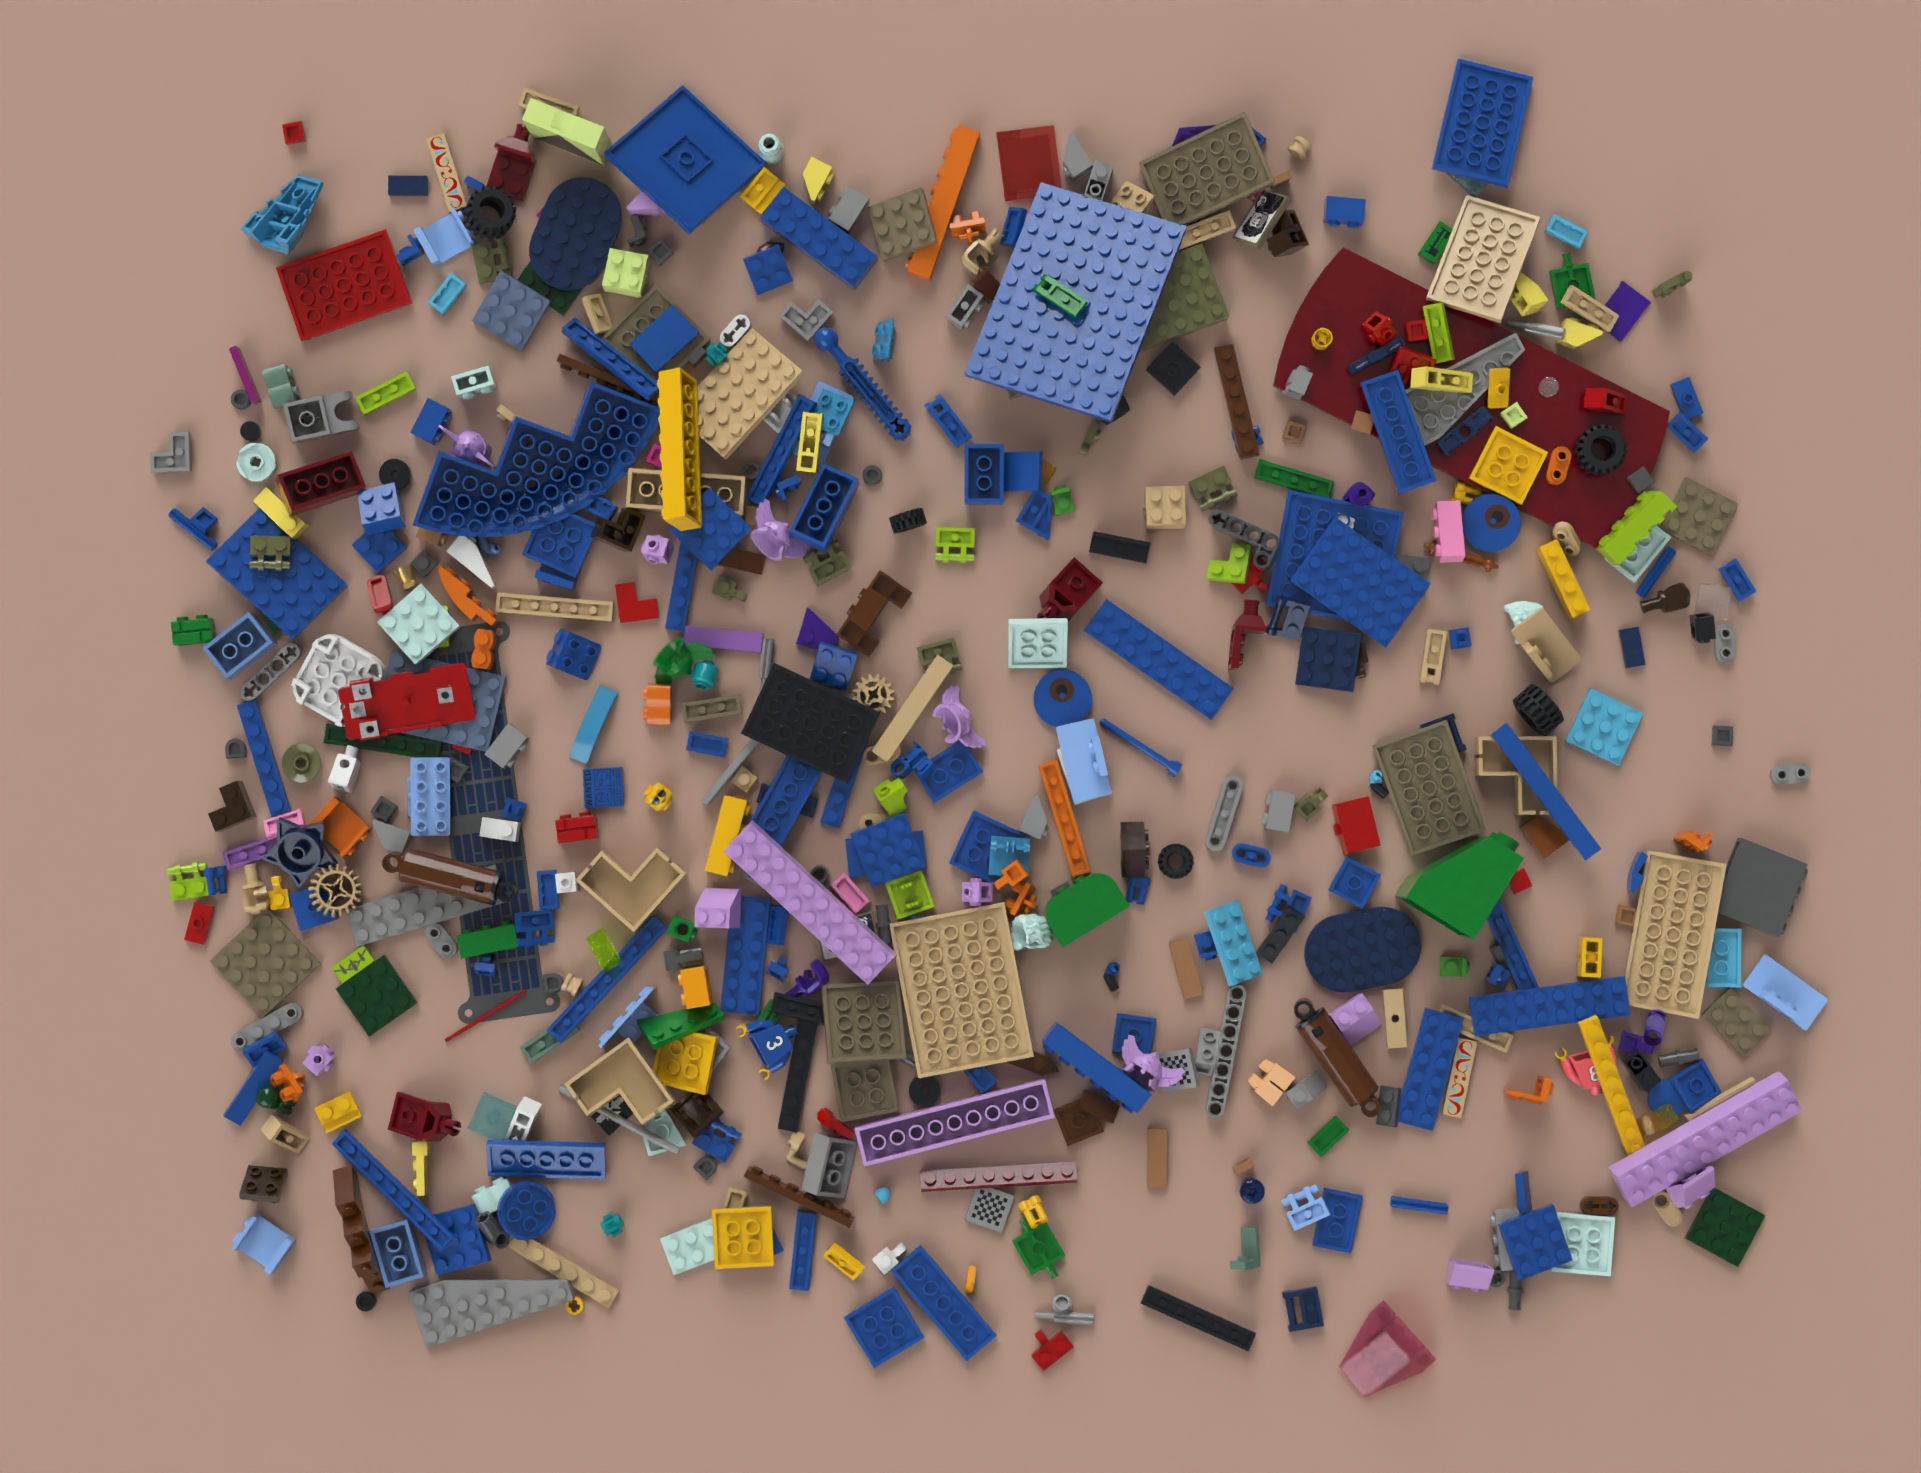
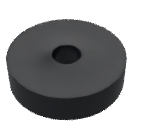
(391, 466)
(924, 1099)

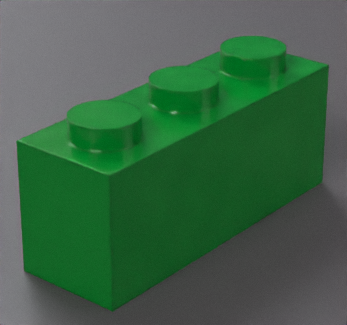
(487, 939)

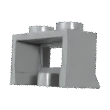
(1298, 382)

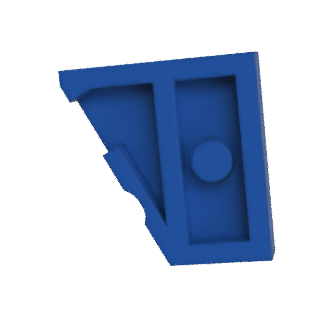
(1037, 514)

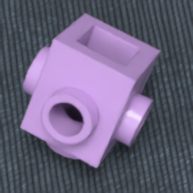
(657, 549)
(977, 891)
(313, 1061)

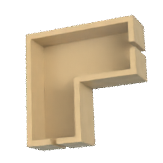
(1495, 763)
(631, 896)
(622, 1073)

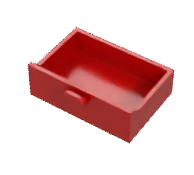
(1355, 825)

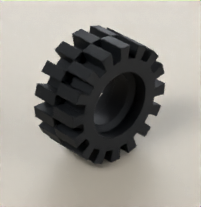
(908, 520)
(1187, 861)

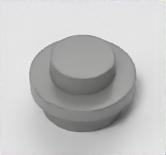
(1061, 1304)

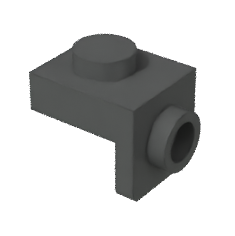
(639, 226)

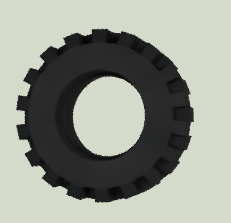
(496, 200)
(1616, 445)
(1538, 710)

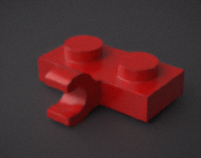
(1253, 577)
(828, 1120)
(1051, 1349)

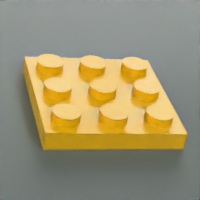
(1508, 465)
(687, 1062)
(743, 1237)

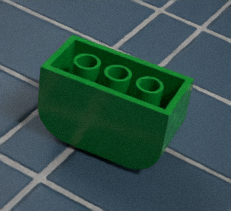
(1083, 906)

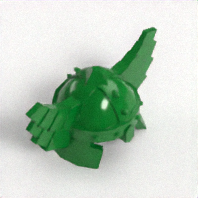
(678, 658)

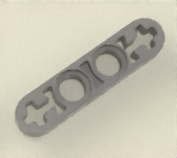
(271, 672)

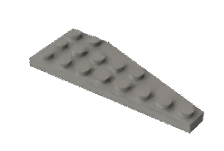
(1441, 409)
(467, 1305)

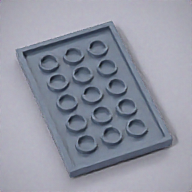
(486, 696)

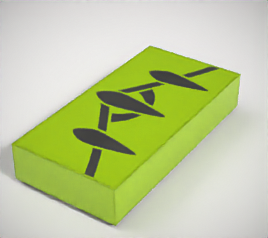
(353, 963)

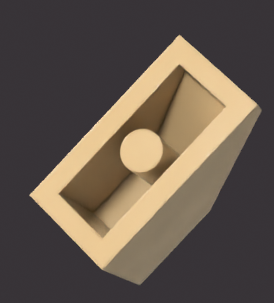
(284, 1134)

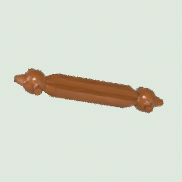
(1470, 558)

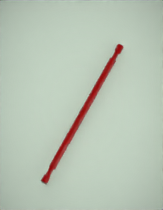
(485, 1015)

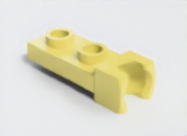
(421, 1150)

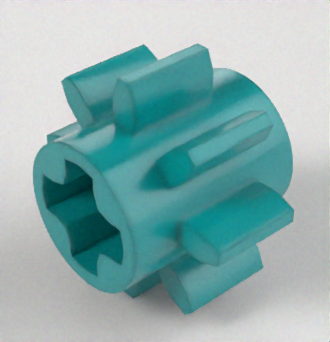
(716, 353)
(612, 1224)

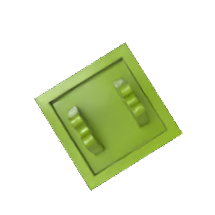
(909, 894)

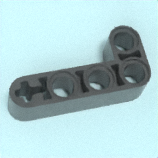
(1243, 535)

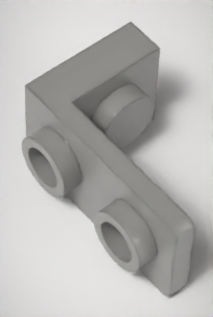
(1206, 1051)

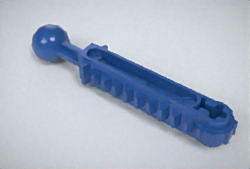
(827, 340)

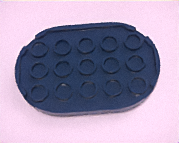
(575, 233)
(1362, 949)

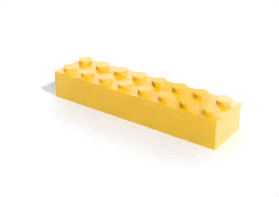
(679, 449)

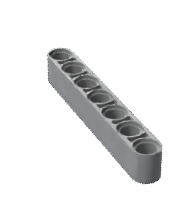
(1229, 1059)

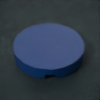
(1662, 1094)

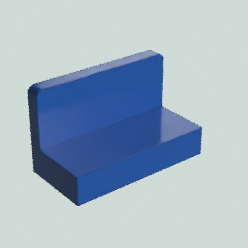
(556, 578)

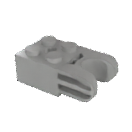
(324, 415)

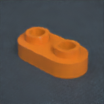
(1558, 465)

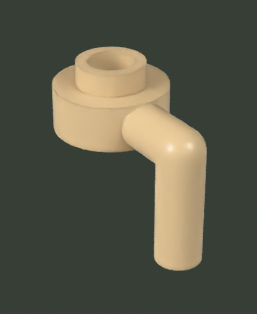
(795, 1142)

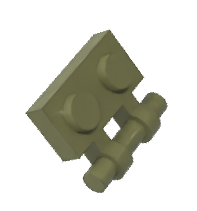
(485, 260)
(1670, 285)
(1209, 483)
(270, 547)
(828, 568)
(946, 649)

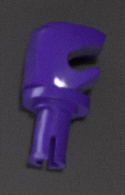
(1359, 494)
(807, 984)

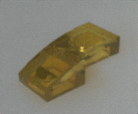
(1657, 1120)

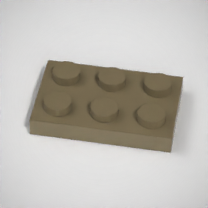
(1736, 1021)

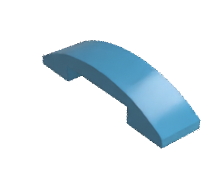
(592, 724)

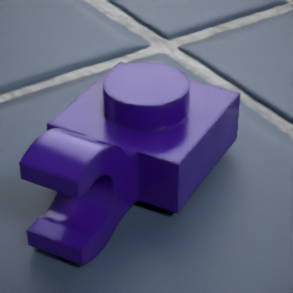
(1630, 1042)

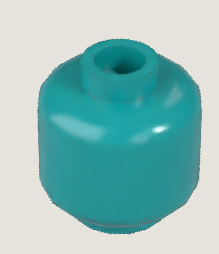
(705, 674)

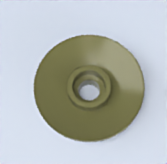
(291, 763)

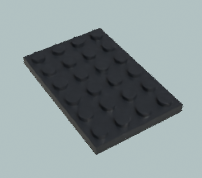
(810, 723)

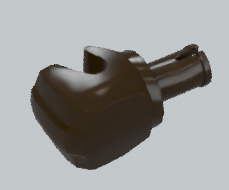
(1670, 600)

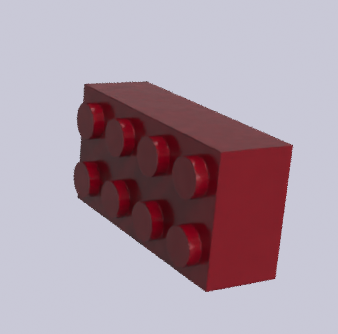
(320, 483)

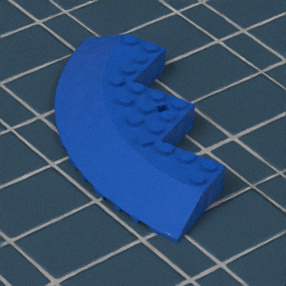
(529, 480)

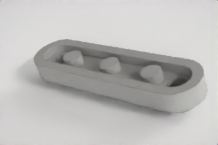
(1224, 813)
(275, 1021)

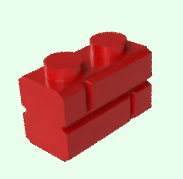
(576, 828)

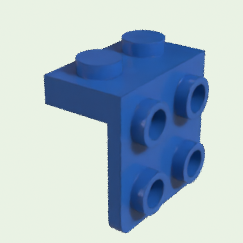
(573, 654)

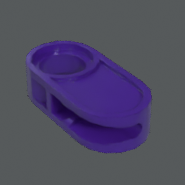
(1654, 1024)

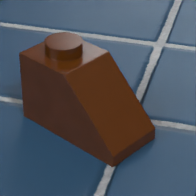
(986, 284)

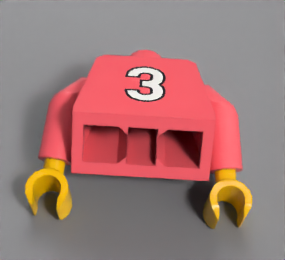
(1581, 1069)

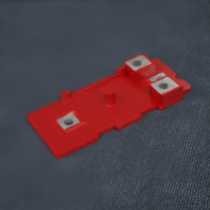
(407, 702)

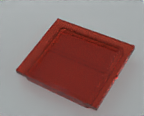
(1027, 160)

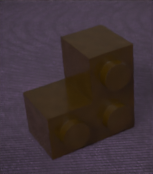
(1287, 235)
(622, 533)
(237, 808)
(1134, 849)

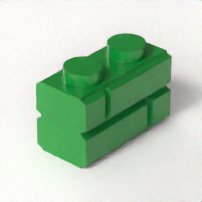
(193, 631)

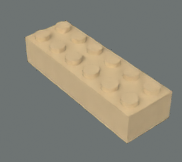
(645, 489)

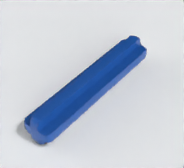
(185, 523)
(1655, 572)
(1419, 1205)

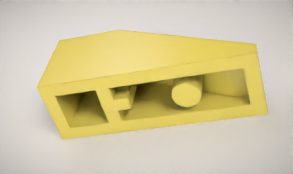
(1527, 296)
(1441, 380)
(809, 443)
(276, 510)

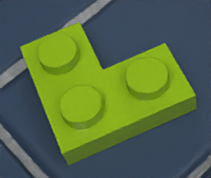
(1233, 570)

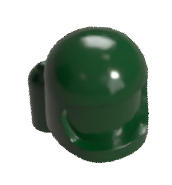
(269, 1098)

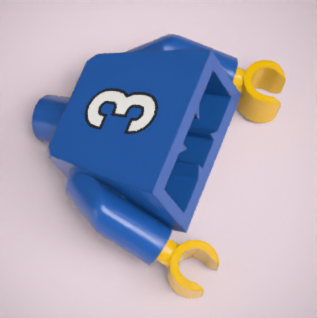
(770, 1043)

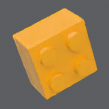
(695, 986)

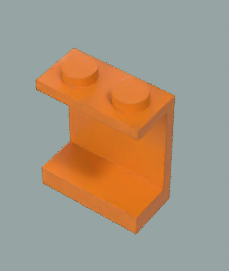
(342, 827)

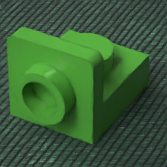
(1062, 500)
(1454, 966)

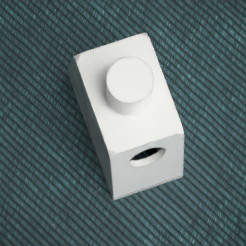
(345, 778)

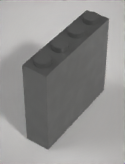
(1760, 887)

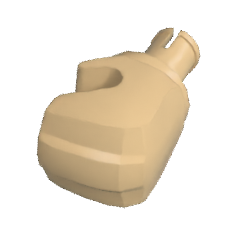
(982, 250)
(255, 892)

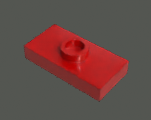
(199, 923)

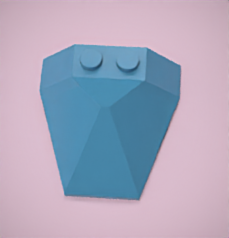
(286, 217)

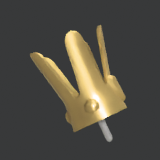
(407, 581)

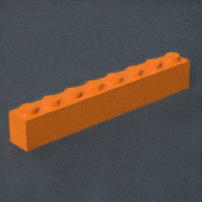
(945, 198)

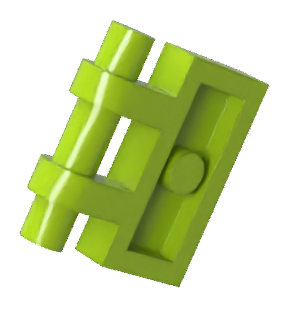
(954, 538)
(190, 887)

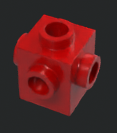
(1379, 328)

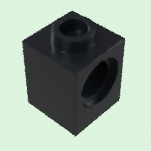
(1702, 627)

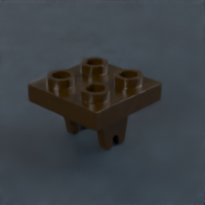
(697, 1112)
(263, 1184)

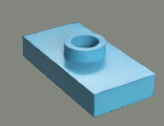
(1566, 231)
(447, 293)

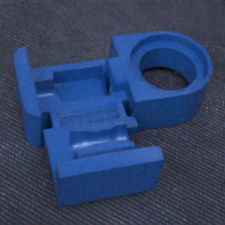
(915, 758)

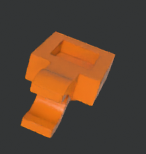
(1012, 874)

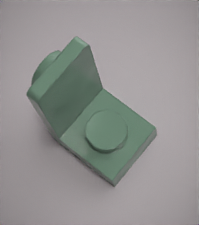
(1250, 1250)

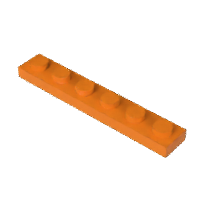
(1064, 818)

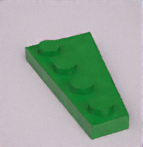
(676, 1025)

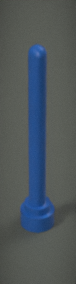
(1171, 766)

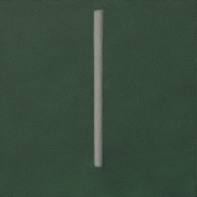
(630, 1125)

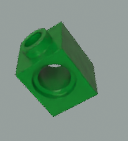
(676, 922)

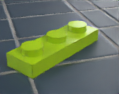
(1438, 332)
(385, 393)

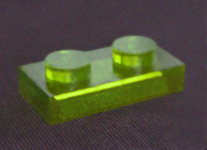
(604, 950)

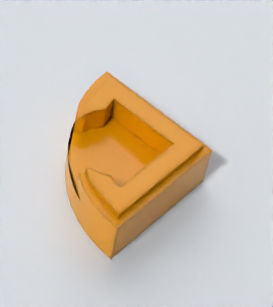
(970, 1279)

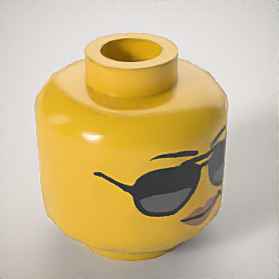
(658, 796)

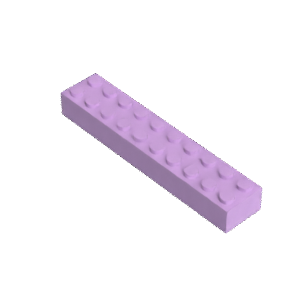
(810, 902)
(954, 1122)
(1705, 1139)

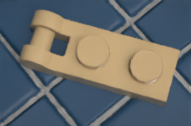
(1433, 656)

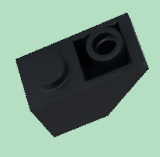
(1641, 1071)

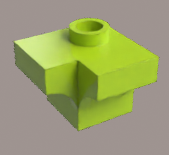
(891, 796)

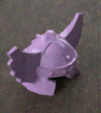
(470, 447)
(774, 537)
(957, 719)
(1147, 1068)

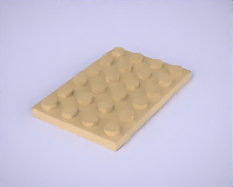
(1483, 258)
(743, 392)

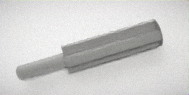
(1539, 329)
(766, 659)
(1070, 1317)

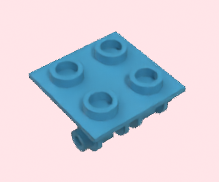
(884, 333)
(834, 410)
(1007, 850)

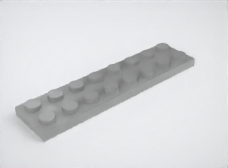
(408, 912)

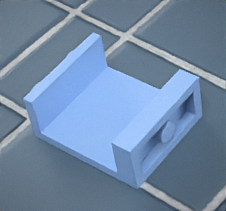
(445, 238)
(263, 1242)

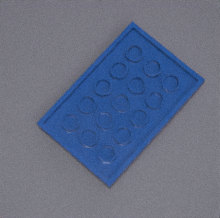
(1482, 123)
(1360, 582)
(287, 596)

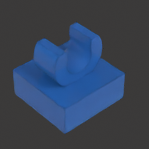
(1459, 638)
(514, 809)
(486, 967)
(778, 970)

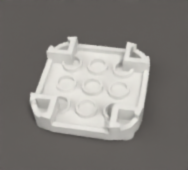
(329, 667)

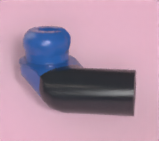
(1110, 974)

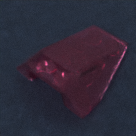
(1384, 1352)

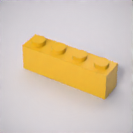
(1562, 579)
(727, 829)

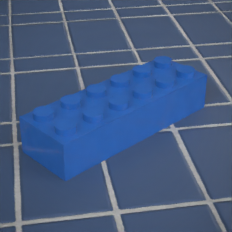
(819, 238)
(1096, 1067)

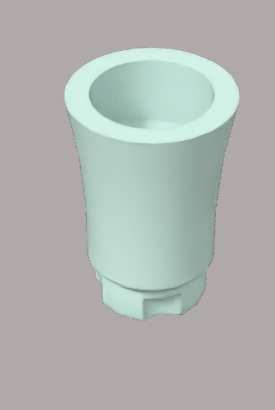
(773, 155)

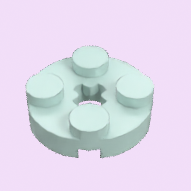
(267, 464)

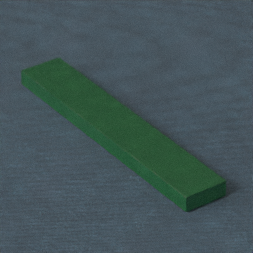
(389, 744)

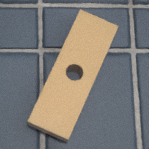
(1394, 1005)

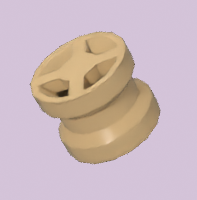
(1300, 147)
(572, 984)

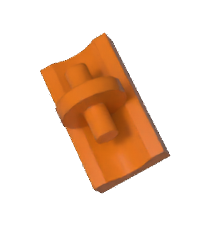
(967, 229)
(1025, 900)
(291, 1081)

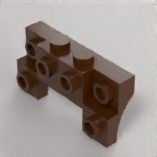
(867, 610)

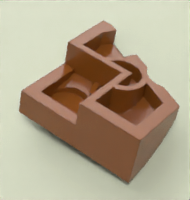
(1543, 836)

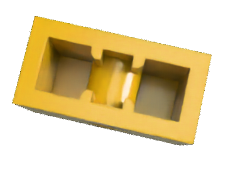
(1589, 957)

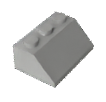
(829, 1165)

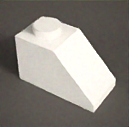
(500, 829)

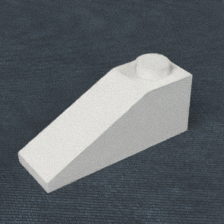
(471, 557)
(523, 1119)

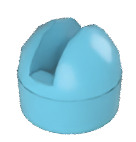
(883, 1194)

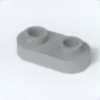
(1724, 643)
(1790, 773)
(442, 939)

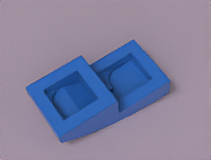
(1635, 878)

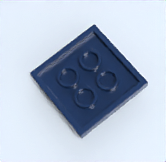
(1328, 659)

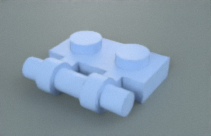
(1308, 1213)

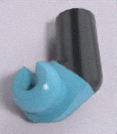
(1376, 784)

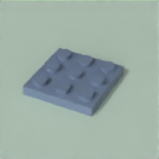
(511, 310)

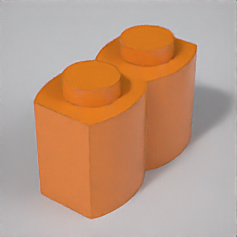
(483, 654)
(658, 704)

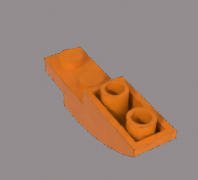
(460, 592)

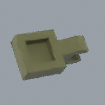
(727, 588)
(1308, 805)

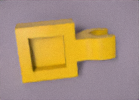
(279, 897)

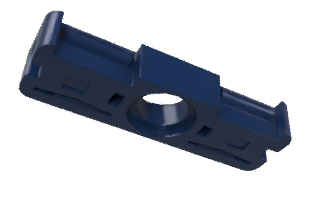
(1375, 356)
(1455, 439)

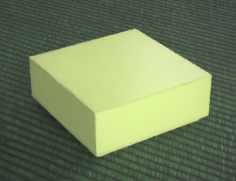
(1513, 415)

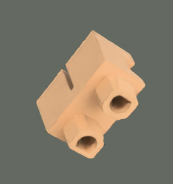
(1275, 1074)

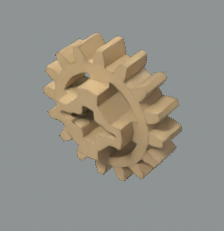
(865, 689)

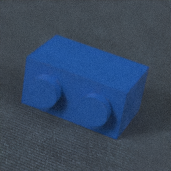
(1344, 211)
(429, 419)

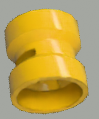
(1321, 335)

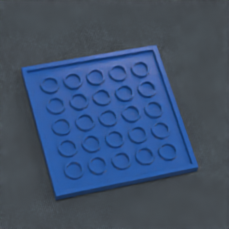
(1303, 524)

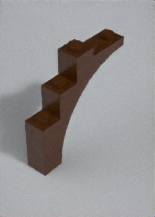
(356, 1229)

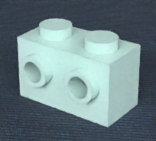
(474, 382)

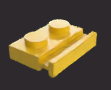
(762, 190)
(338, 1112)

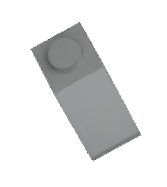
(1075, 159)
(1034, 821)
(391, 836)
(1305, 1090)

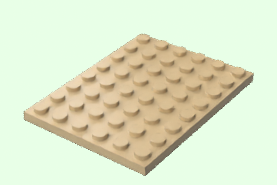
(961, 990)

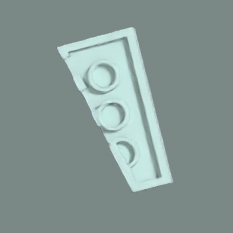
(665, 1128)

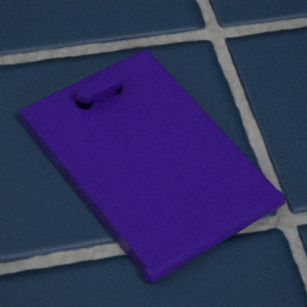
(1629, 307)

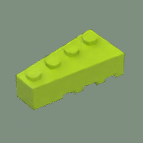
(1635, 526)

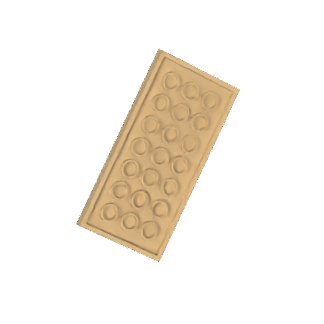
(1674, 933)

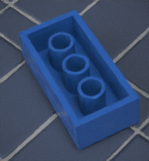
(824, 508)

